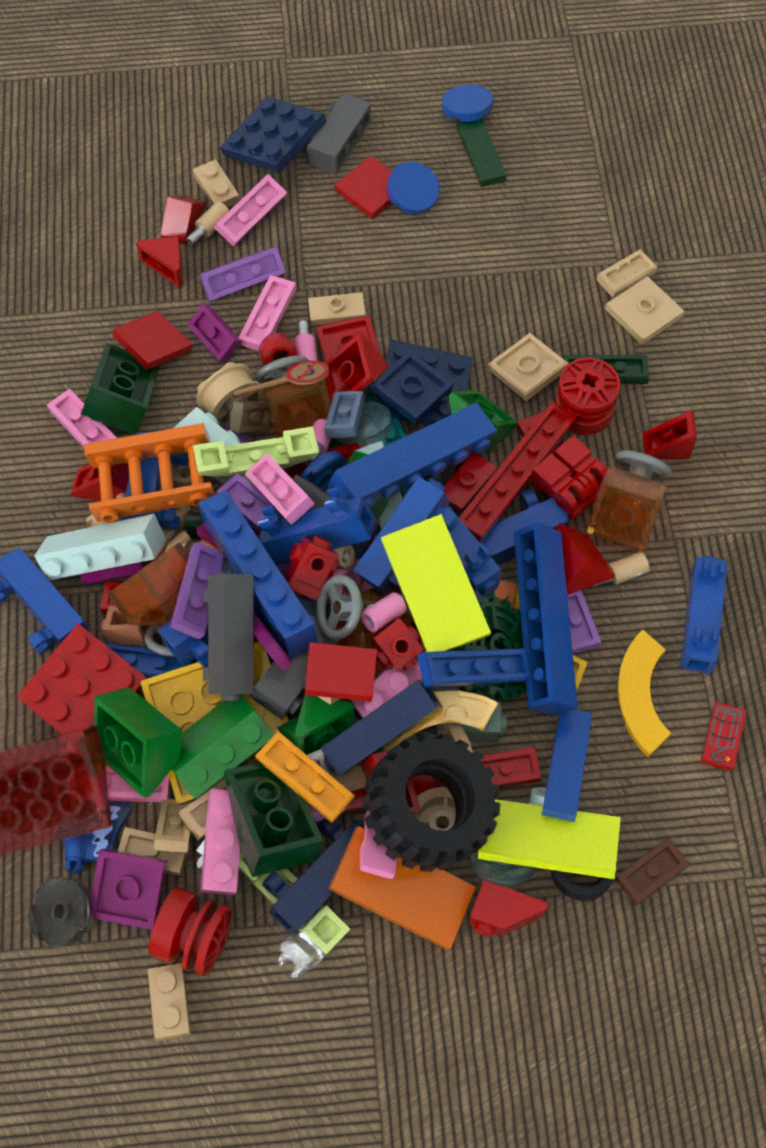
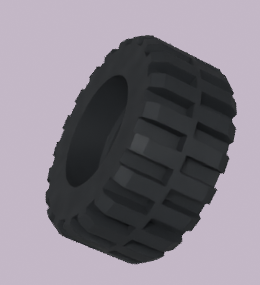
(463, 777)

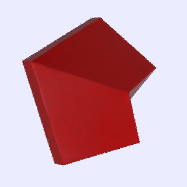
(354, 366)

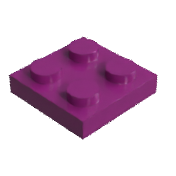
(128, 888)

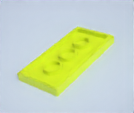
(435, 585)
(550, 843)

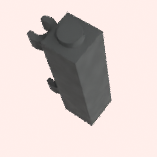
(230, 635)

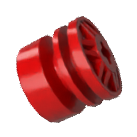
(589, 391)
(186, 930)

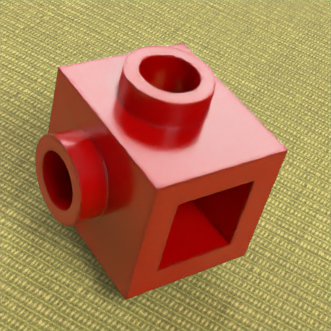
(313, 561)
(385, 644)

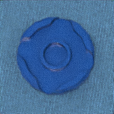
(467, 102)
(413, 187)
(323, 468)

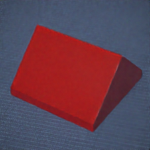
(582, 560)
(340, 672)

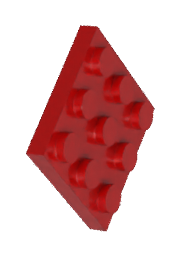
(72, 676)

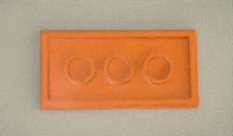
(415, 899)

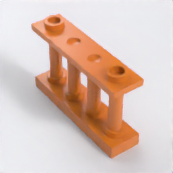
(138, 448)

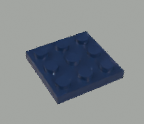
(273, 134)
(450, 365)

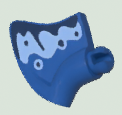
(86, 846)

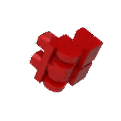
(570, 477)

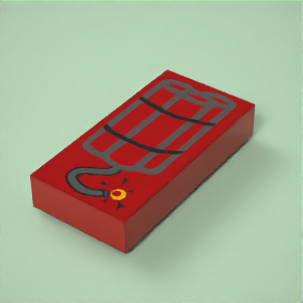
(723, 736)

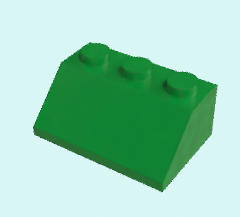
(136, 739)
(217, 742)

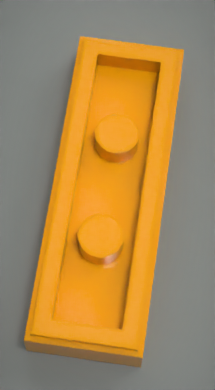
(305, 777)

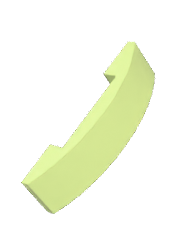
(227, 461)
(322, 928)

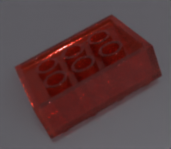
(53, 790)

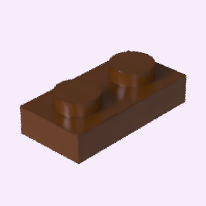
(652, 871)

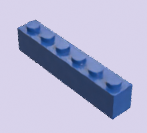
(416, 456)
(270, 589)
(545, 619)

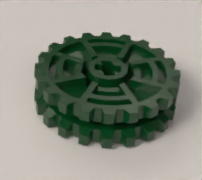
(505, 634)

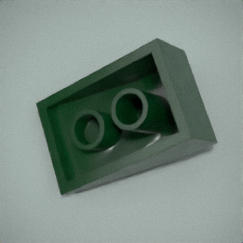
(119, 390)
(270, 820)

